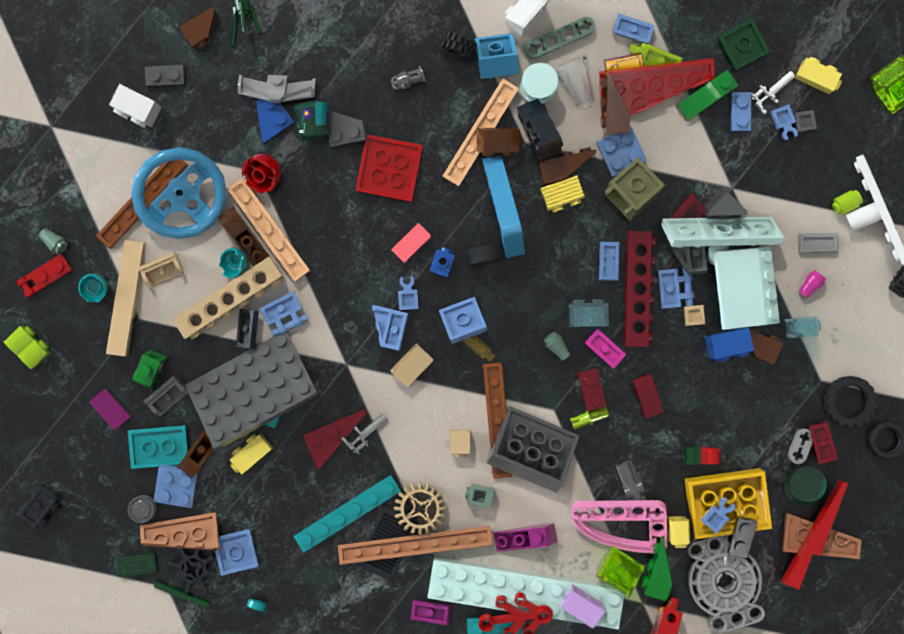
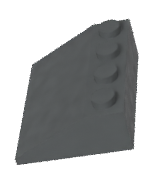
(533, 449)

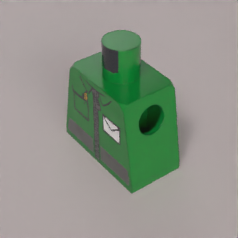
(149, 369)

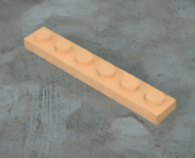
(488, 119)
(268, 229)

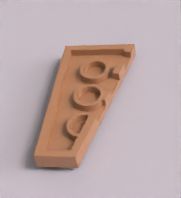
(186, 532)
(836, 545)

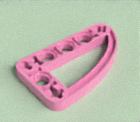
(628, 515)

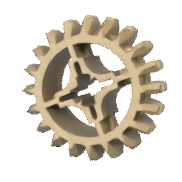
(409, 494)

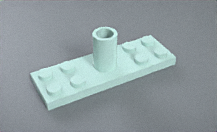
(721, 232)

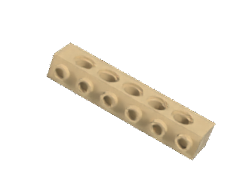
(185, 320)

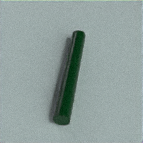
(181, 594)

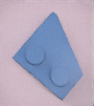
(390, 326)

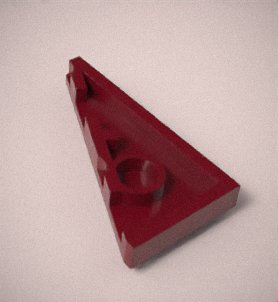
(326, 439)

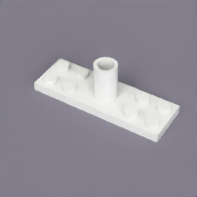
(875, 211)

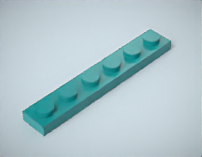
(347, 513)

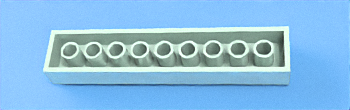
(481, 584)

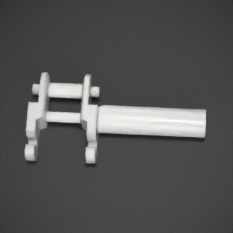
(772, 91)

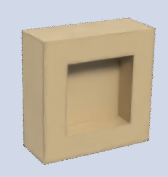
(694, 315)

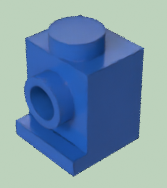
(439, 269)

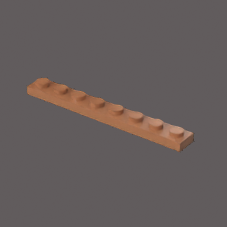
(415, 545)

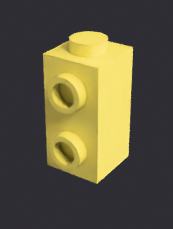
(818, 75)
(250, 454)

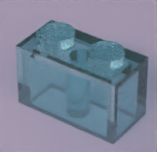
(588, 314)
(802, 327)

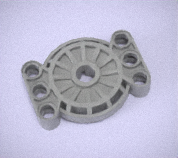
(727, 600)

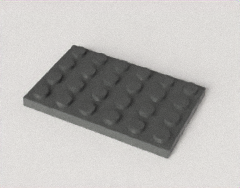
(251, 390)

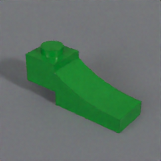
(707, 95)

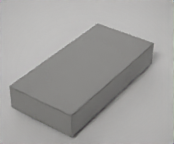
(818, 243)

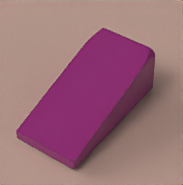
(432, 612)

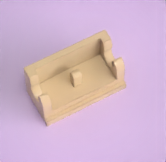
(161, 269)
(411, 365)

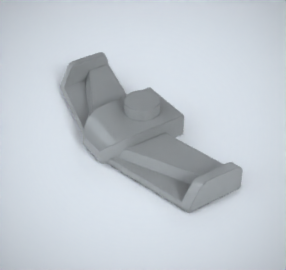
(276, 89)

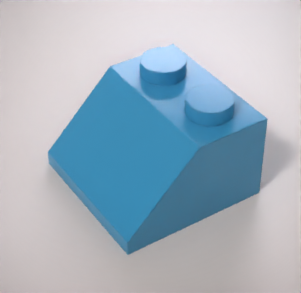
(497, 56)

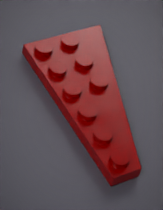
(653, 84)

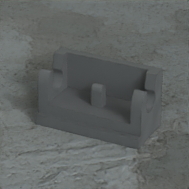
(166, 396)

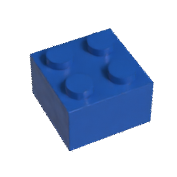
(729, 343)

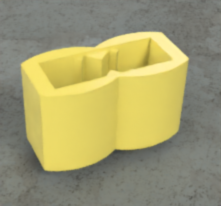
(678, 531)

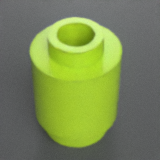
(847, 202)

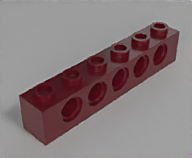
(635, 239)

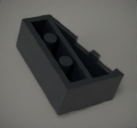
(540, 130)

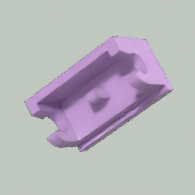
(583, 606)

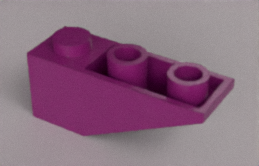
(526, 537)

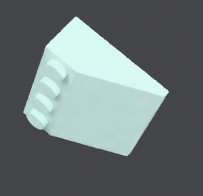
(746, 287)

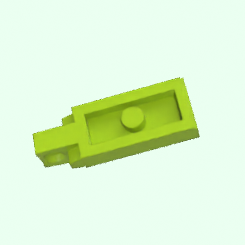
(654, 55)

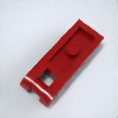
(45, 275)

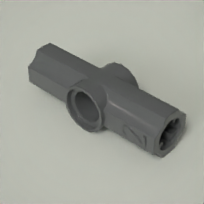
(631, 484)

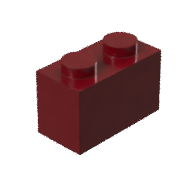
(591, 389)

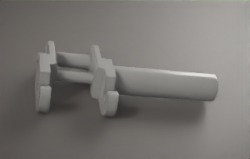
(366, 432)

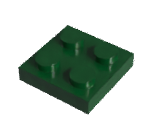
(743, 44)

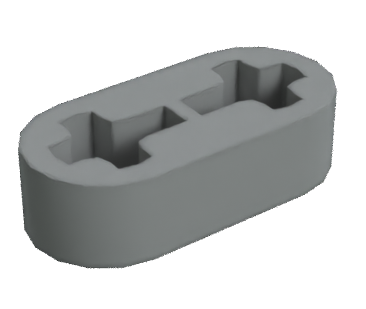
(796, 443)

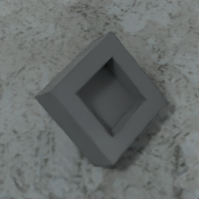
(805, 121)

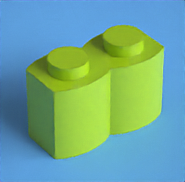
(27, 347)

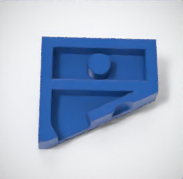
(272, 119)

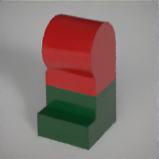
(701, 455)

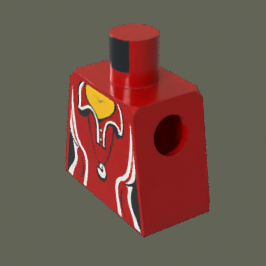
(661, 624)

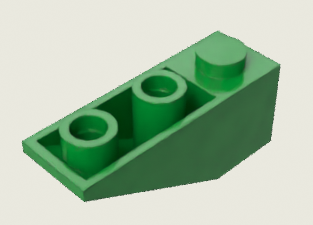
(659, 578)

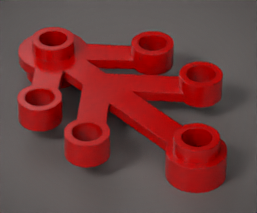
(517, 615)

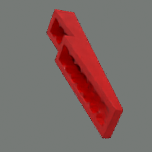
(815, 539)

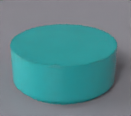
(256, 604)

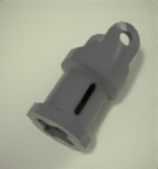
(406, 79)

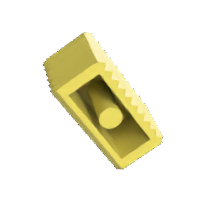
(562, 193)

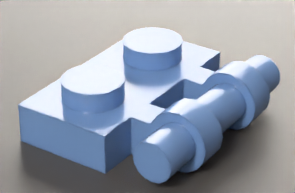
(669, 288)
(280, 309)

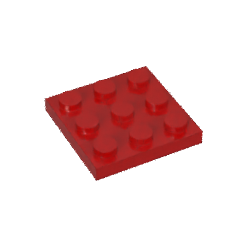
(389, 168)

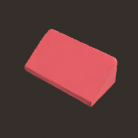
(411, 243)

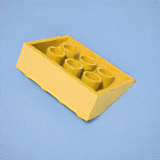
(742, 488)

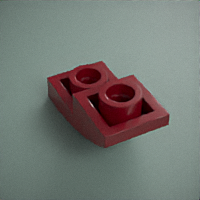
(648, 396)

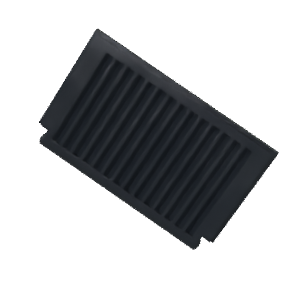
(386, 528)

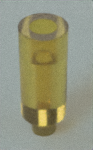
(479, 347)

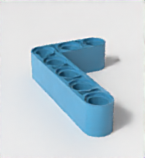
(504, 206)

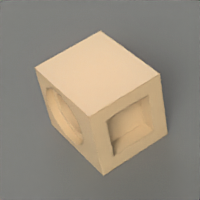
(460, 442)

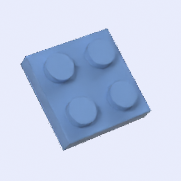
(620, 151)
(463, 320)
(174, 487)
(236, 552)

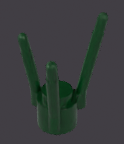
(243, 8)

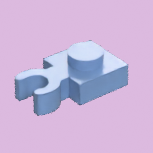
(783, 119)
(408, 298)
(715, 517)

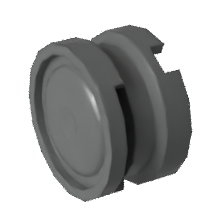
(142, 508)

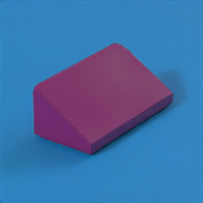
(110, 409)

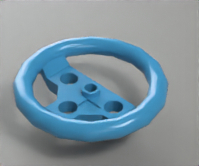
(202, 214)

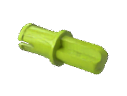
(589, 417)

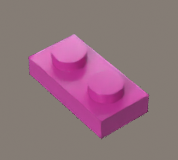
(605, 348)

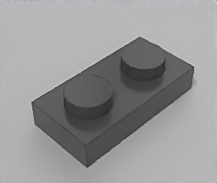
(164, 75)

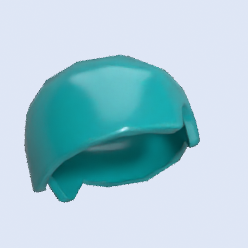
(233, 262)
(93, 287)

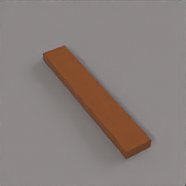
(126, 216)
(495, 405)

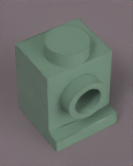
(485, 500)

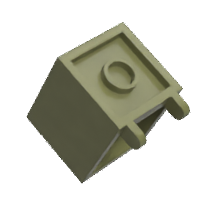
(634, 189)

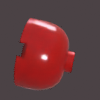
(261, 172)

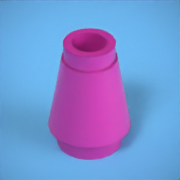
(812, 283)

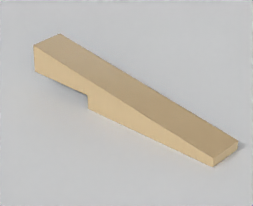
(125, 299)

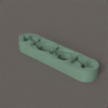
(558, 35)

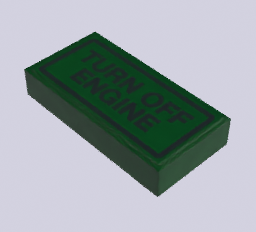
(136, 564)

